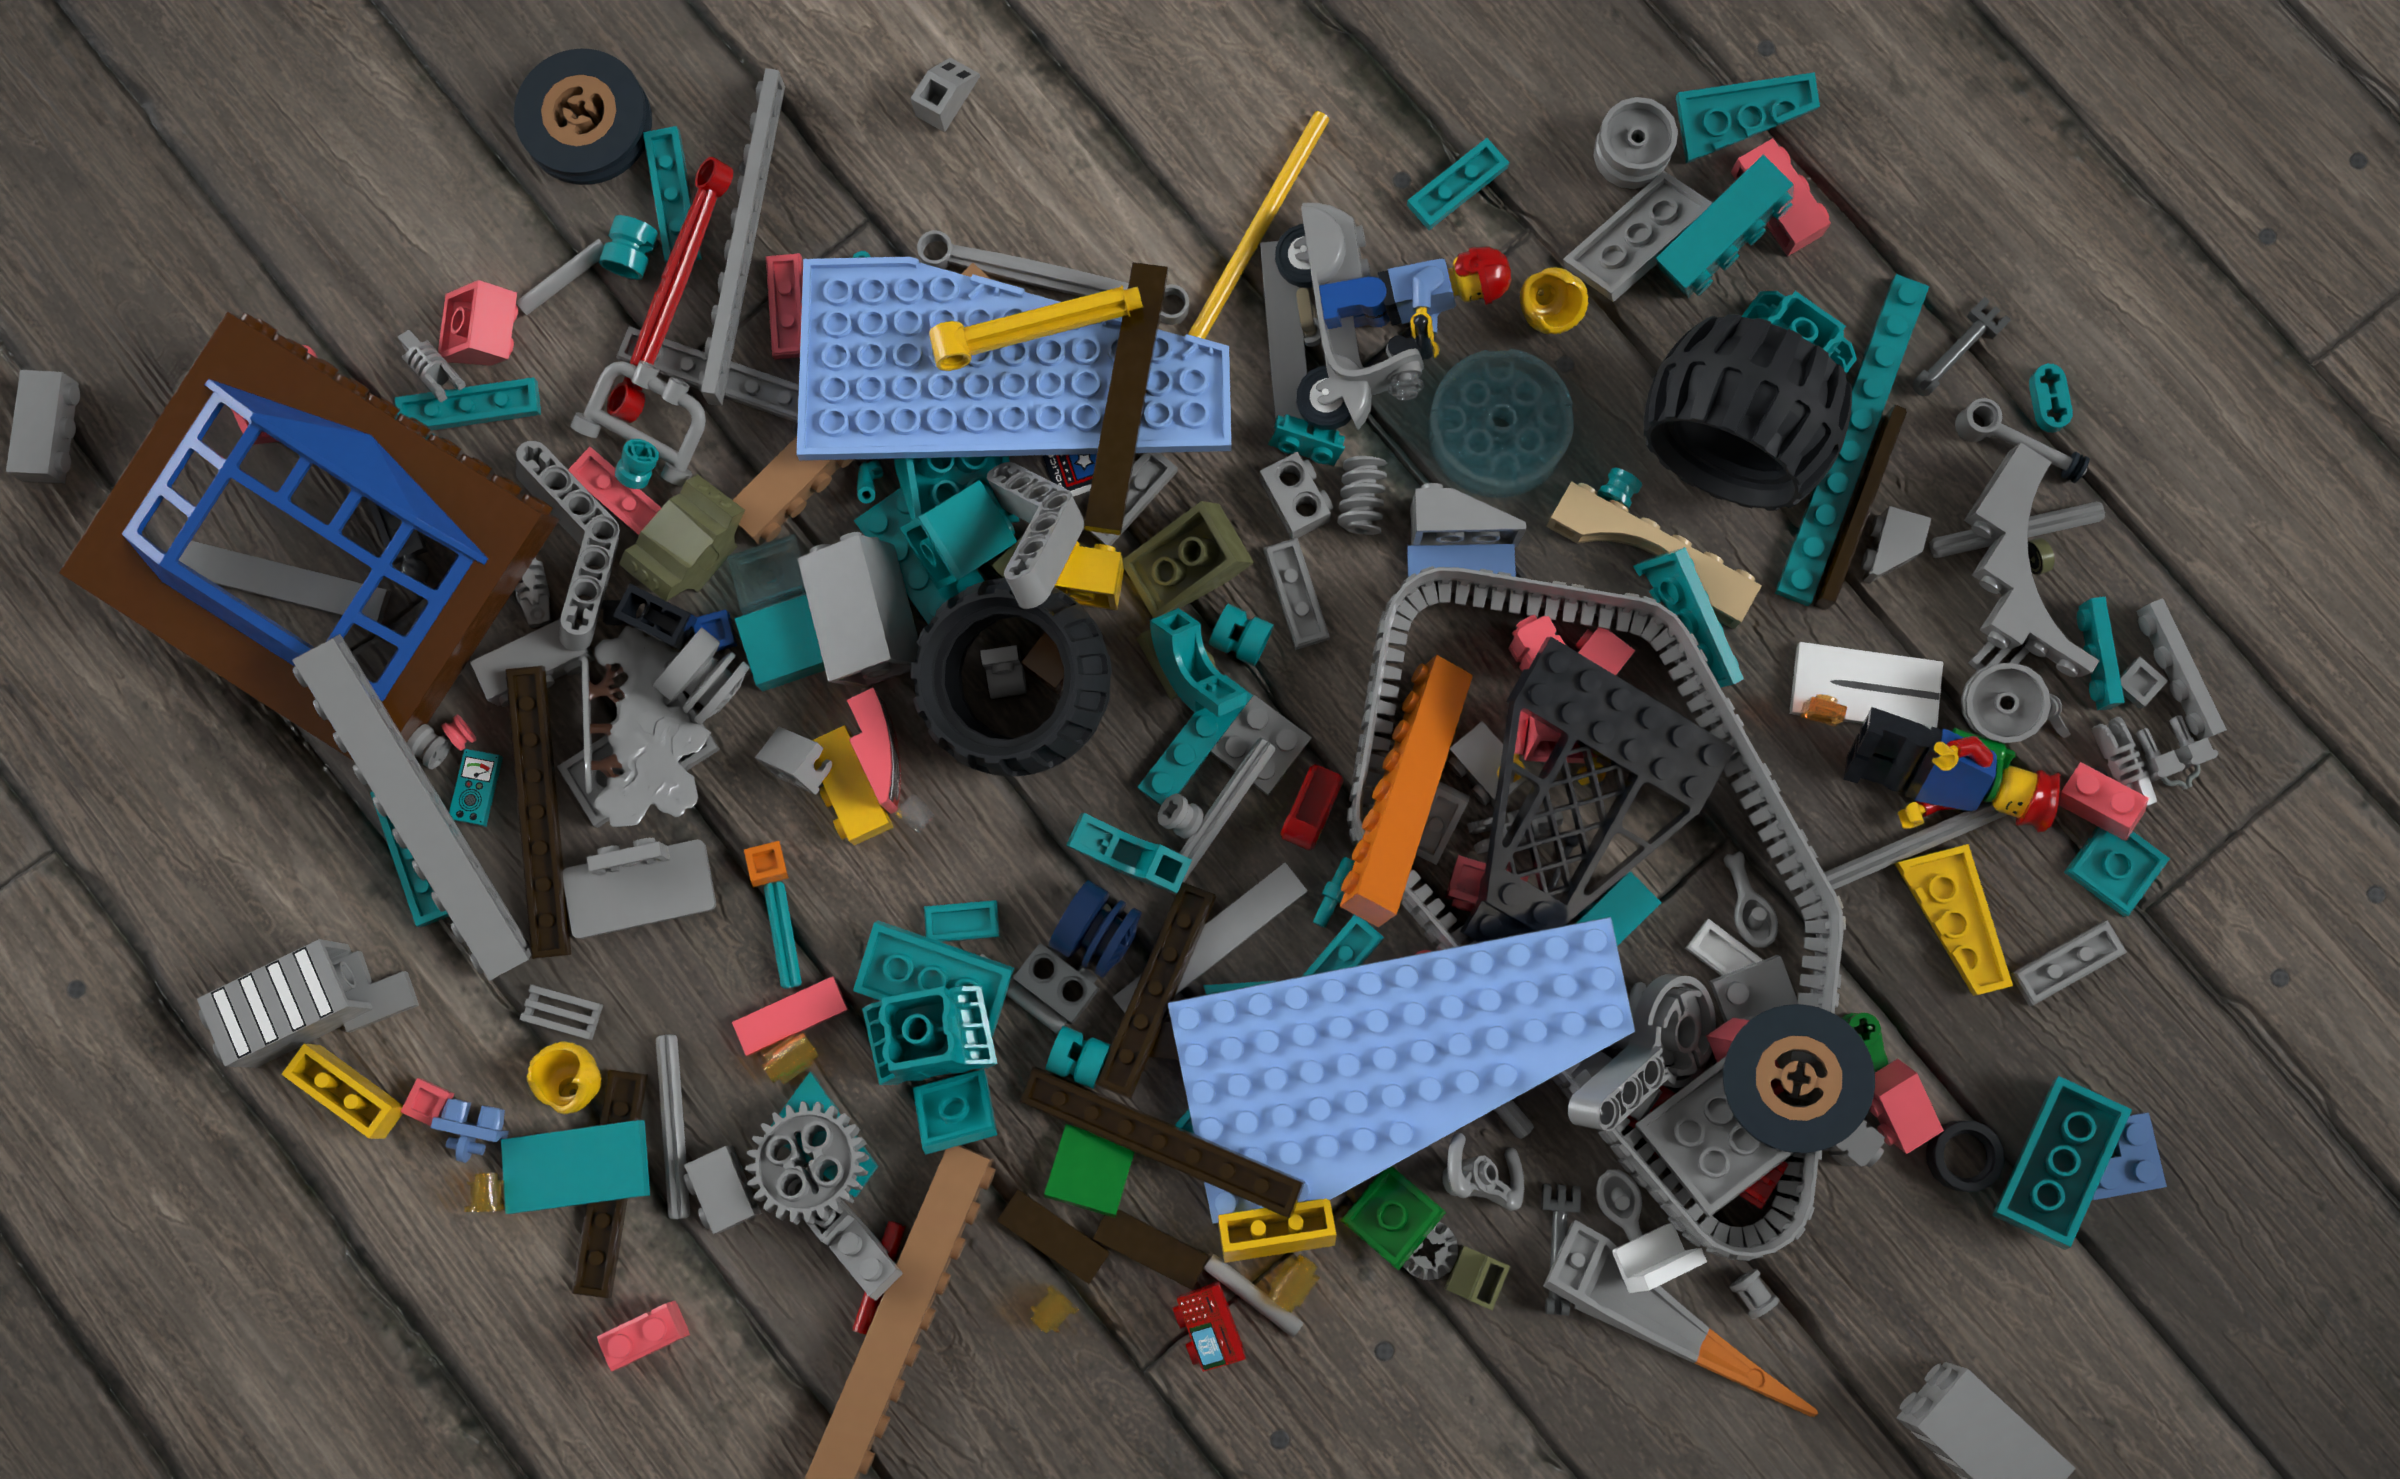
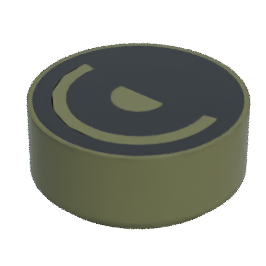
(2041, 556)

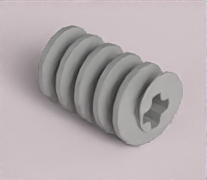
(1360, 494)

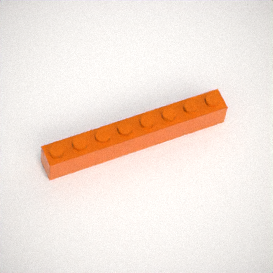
(1405, 792)

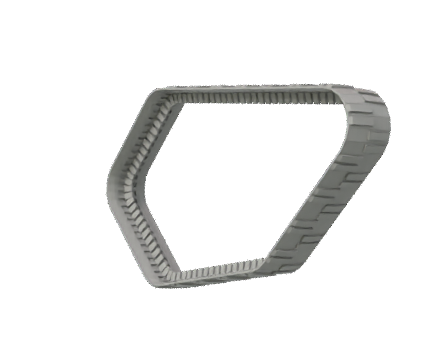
(1753, 777)

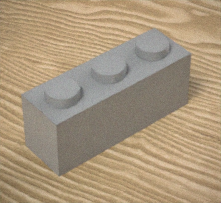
(43, 426)
(531, 650)

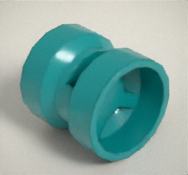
(636, 463)

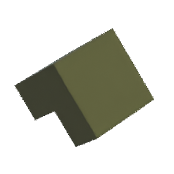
(1477, 1277)

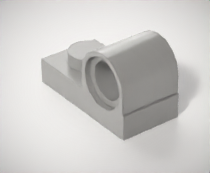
(1004, 671)
(1441, 822)

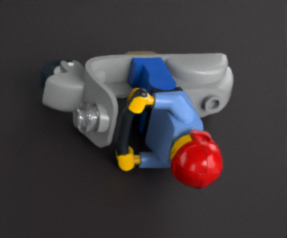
(1328, 258)

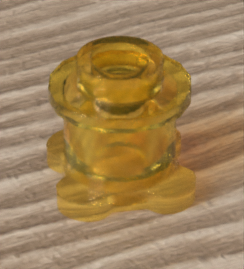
(485, 1193)
(1052, 1310)

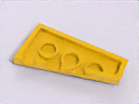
(1957, 910)

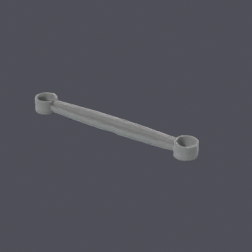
(1036, 272)

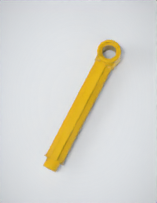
(956, 344)

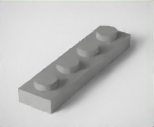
(2181, 670)

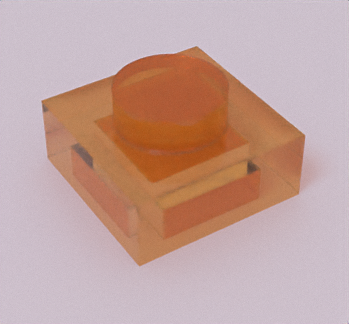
(1823, 710)

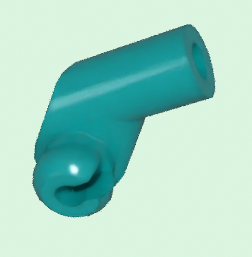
(865, 483)

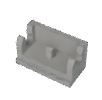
(793, 759)

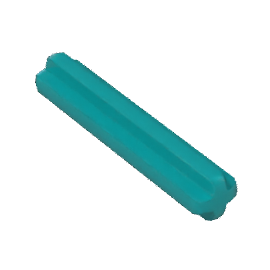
(782, 935)

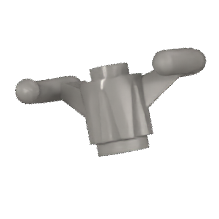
(1479, 1176)

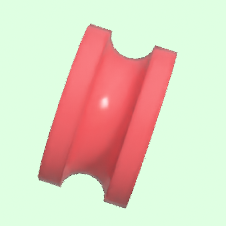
(458, 732)

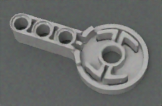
(1668, 1031)

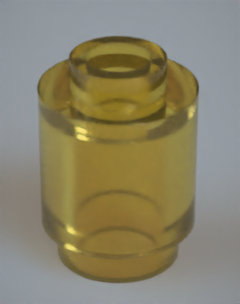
(789, 1058)
(1293, 1282)

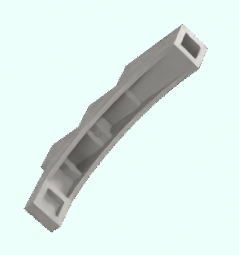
(2005, 569)

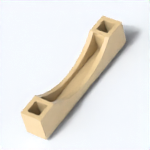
(1590, 518)

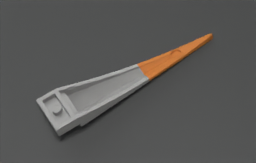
(1592, 1281)

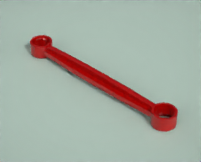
(712, 182)

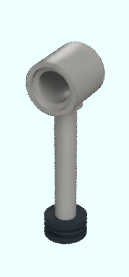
(2073, 466)

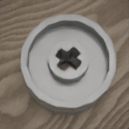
(1635, 142)
(1982, 702)

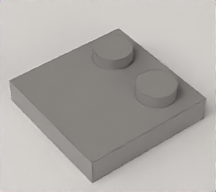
(1753, 989)

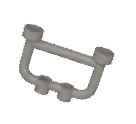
(674, 392)

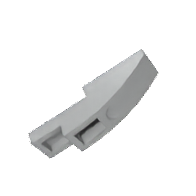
(853, 1246)

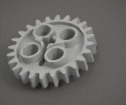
(838, 1149)

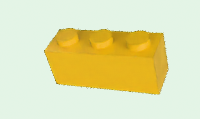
(849, 790)
(343, 1091)
(1267, 1233)

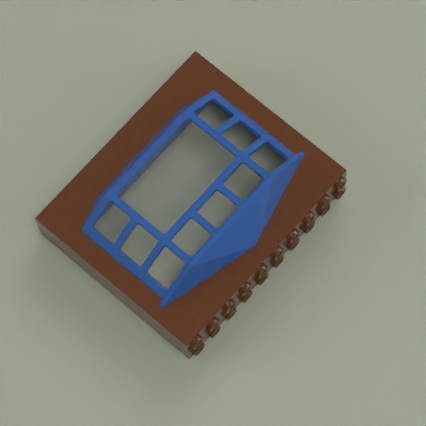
(365, 447)

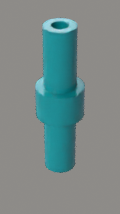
(1332, 893)

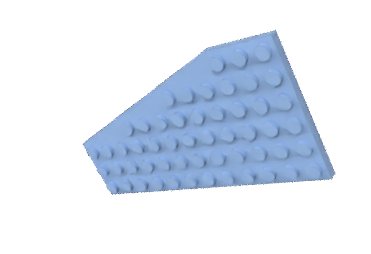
(877, 392)
(1394, 1053)

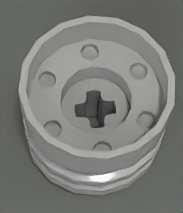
(701, 676)

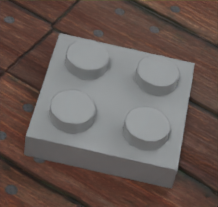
(1256, 722)

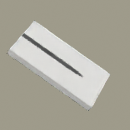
(1868, 680)

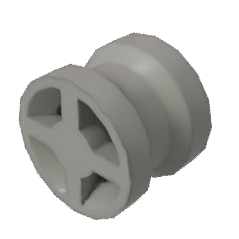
(429, 746)
(1180, 816)

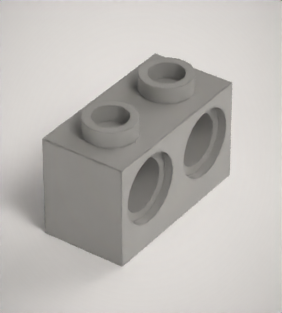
(1287, 498)

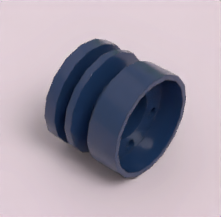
(1095, 929)

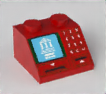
(1210, 1327)

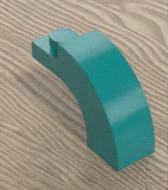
(1188, 667)
(1128, 854)

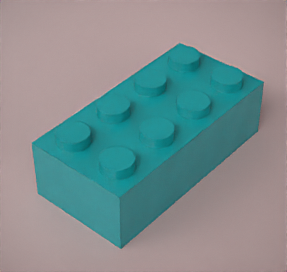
(1726, 226)
(2062, 1163)

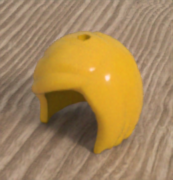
(1558, 303)
(554, 1071)

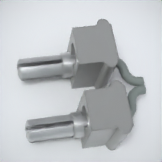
(2185, 757)

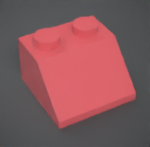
(478, 324)

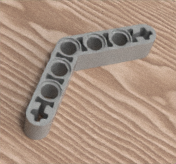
(539, 471)
(1049, 537)

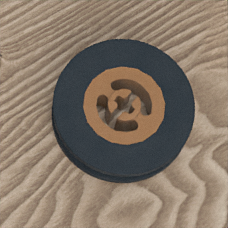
(585, 83)
(1844, 1090)

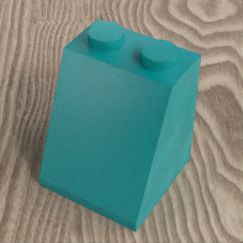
(959, 534)

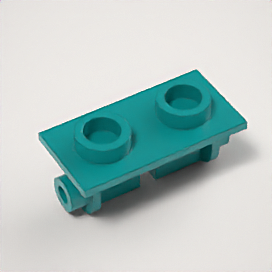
(1320, 446)

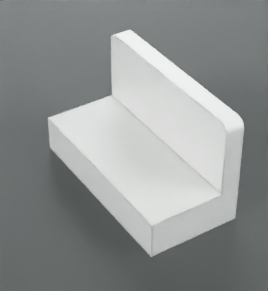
(1655, 1259)

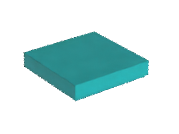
(2117, 869)
(954, 1111)

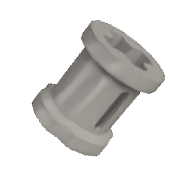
(1754, 1293)

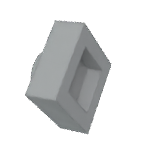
(2141, 682)

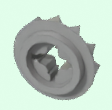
(1444, 1257)

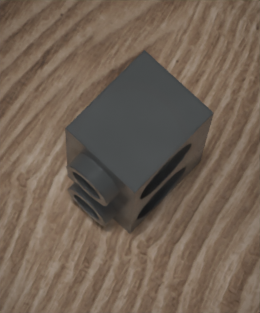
(1052, 989)

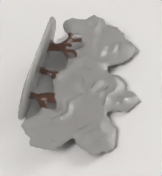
(644, 735)

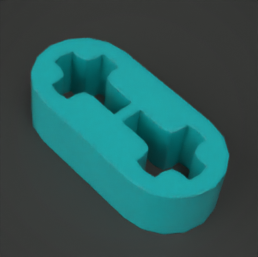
(2043, 396)

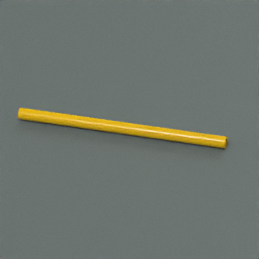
(1259, 225)

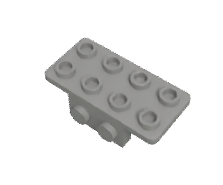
(638, 886)

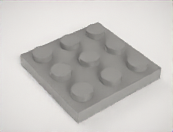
(1706, 1143)

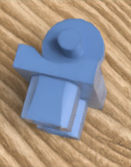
(455, 1121)

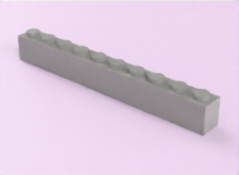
(412, 806)

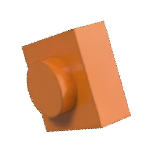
(766, 863)

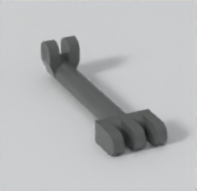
(1929, 381)
(1560, 1206)

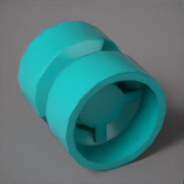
(627, 251)
(1252, 639)
(1090, 1060)

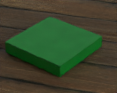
(1089, 1172)
(1393, 1216)

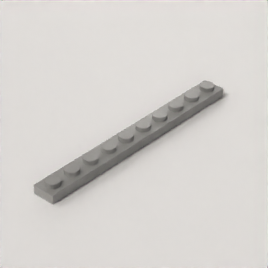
(739, 249)

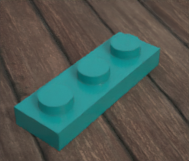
(1457, 184)
(2105, 681)

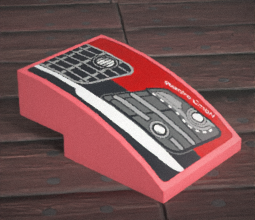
(877, 747)

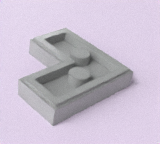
(386, 996)

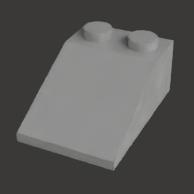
(1455, 518)

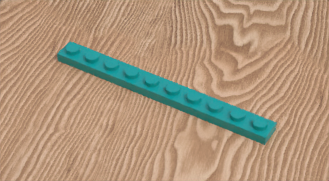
(1869, 398)

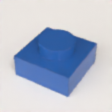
(719, 626)

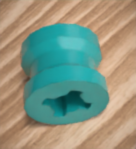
(1620, 487)

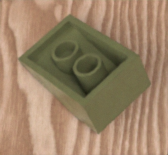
(1187, 559)

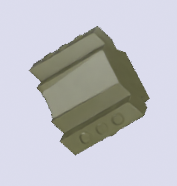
(685, 540)

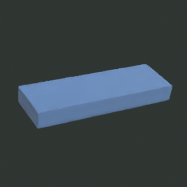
(1473, 557)

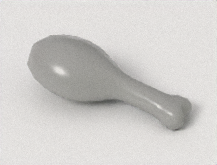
(1752, 914)
(1620, 1201)

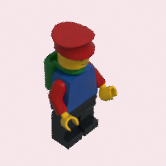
(1948, 771)

